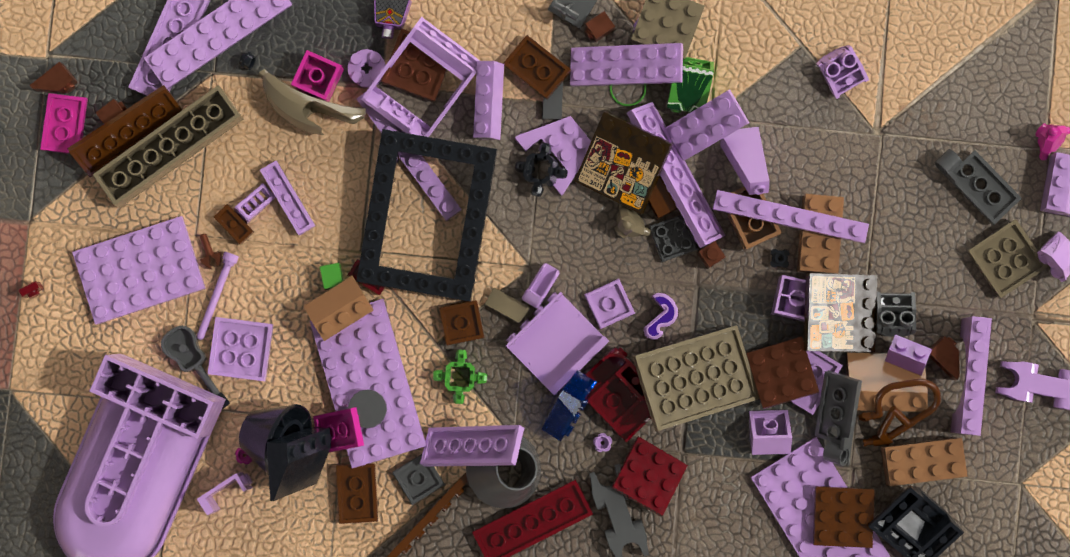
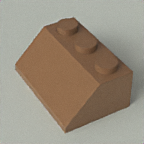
(338, 308)

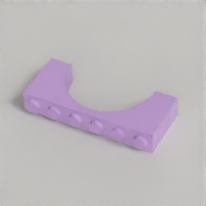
(976, 337)

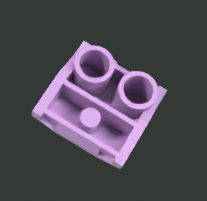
(842, 70)
(1057, 255)

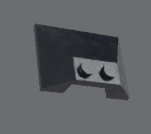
(916, 525)

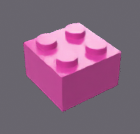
(317, 76)

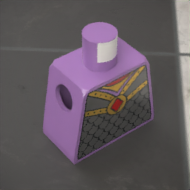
(391, 15)

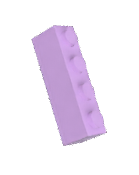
(488, 100)

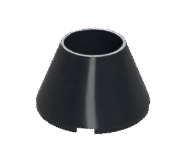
(268, 425)

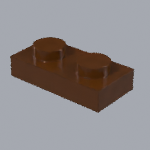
(233, 224)

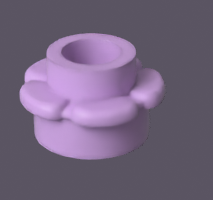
(607, 442)

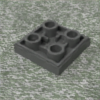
(672, 238)

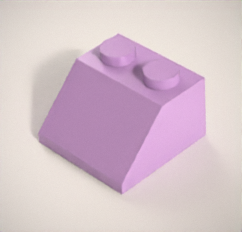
(770, 432)

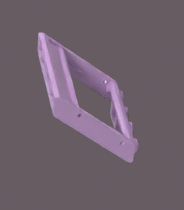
(443, 51)

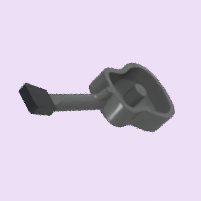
(183, 347)

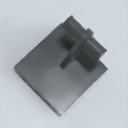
(572, 11)

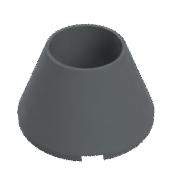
(491, 489)

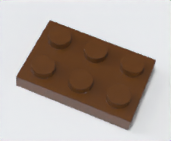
(537, 67)
(357, 493)

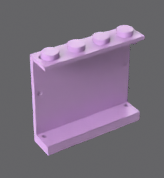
(556, 342)

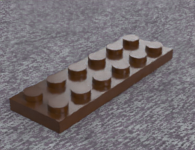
(124, 130)

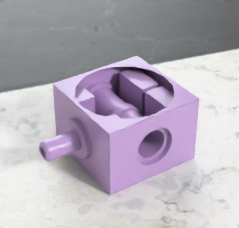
(790, 298)

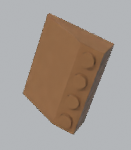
(878, 373)

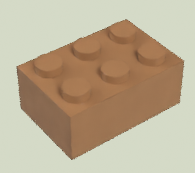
(752, 231)

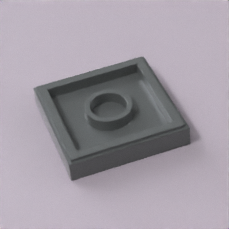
(417, 480)

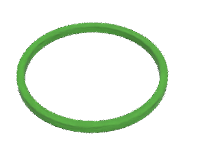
(622, 104)

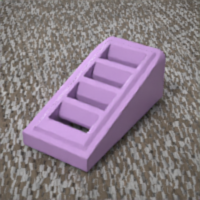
(250, 198)

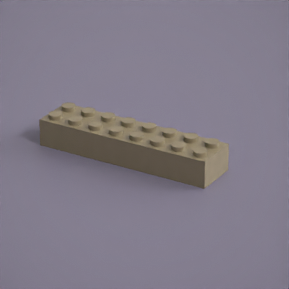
(168, 147)

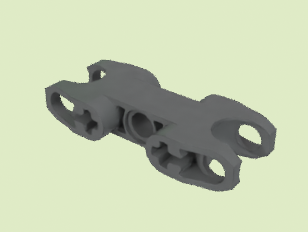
(624, 529)

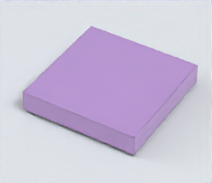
(609, 304)

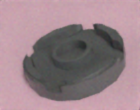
(370, 408)

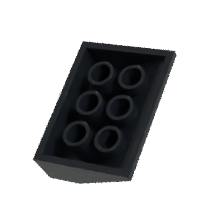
(297, 460)

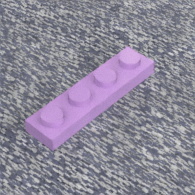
(287, 198)

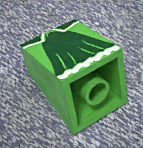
(694, 88)

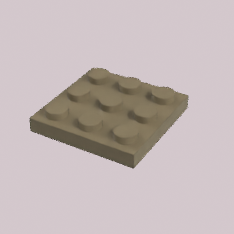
(668, 22)
(1007, 258)

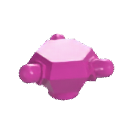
(1050, 138)

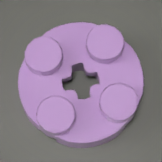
(359, 60)

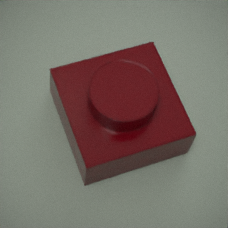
(31, 290)

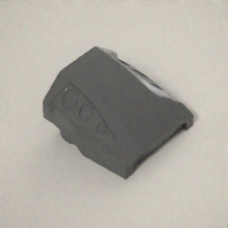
(896, 314)

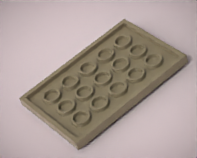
(696, 378)

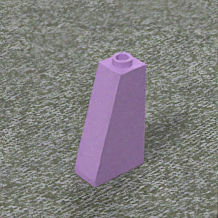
(747, 158)

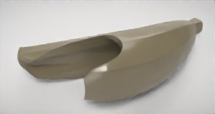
(297, 106)

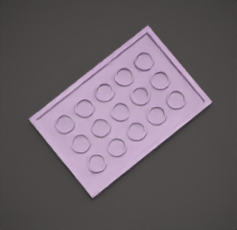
(139, 270)

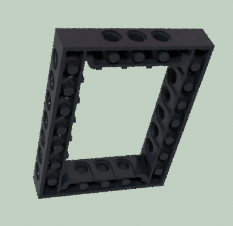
(484, 164)

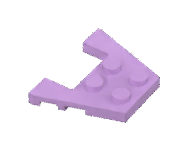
(567, 145)

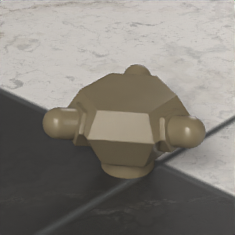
(630, 223)

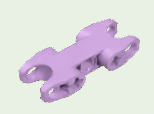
(1029, 383)

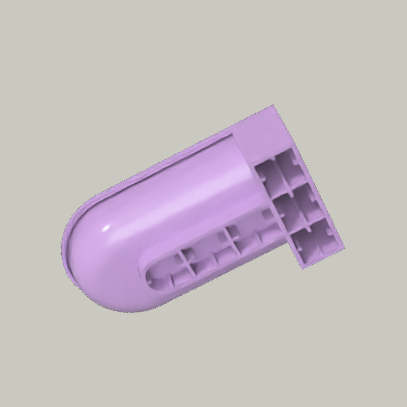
(133, 461)

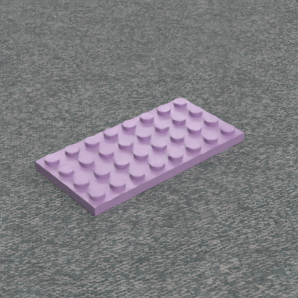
(365, 359)
(790, 495)

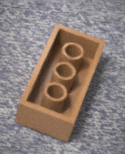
(817, 251)
(924, 461)

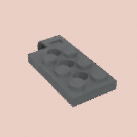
(952, 165)
(840, 446)

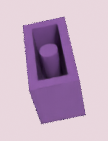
(908, 355)

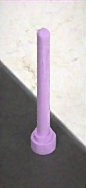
(229, 260)

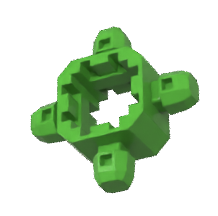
(458, 397)

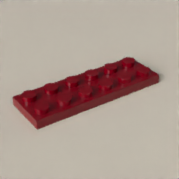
(533, 522)

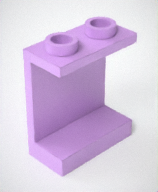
(207, 501)

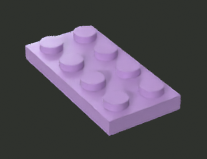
(707, 125)

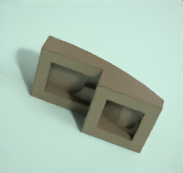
(507, 305)

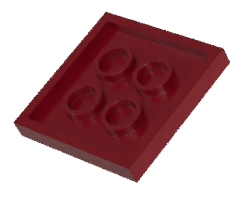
(649, 476)

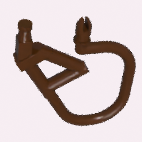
(883, 436)

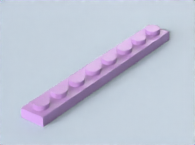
(419, 169)
(790, 216)

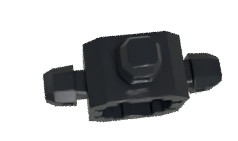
(527, 168)

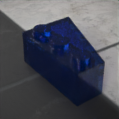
(568, 405)

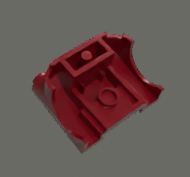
(618, 394)

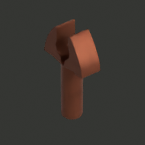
(209, 252)

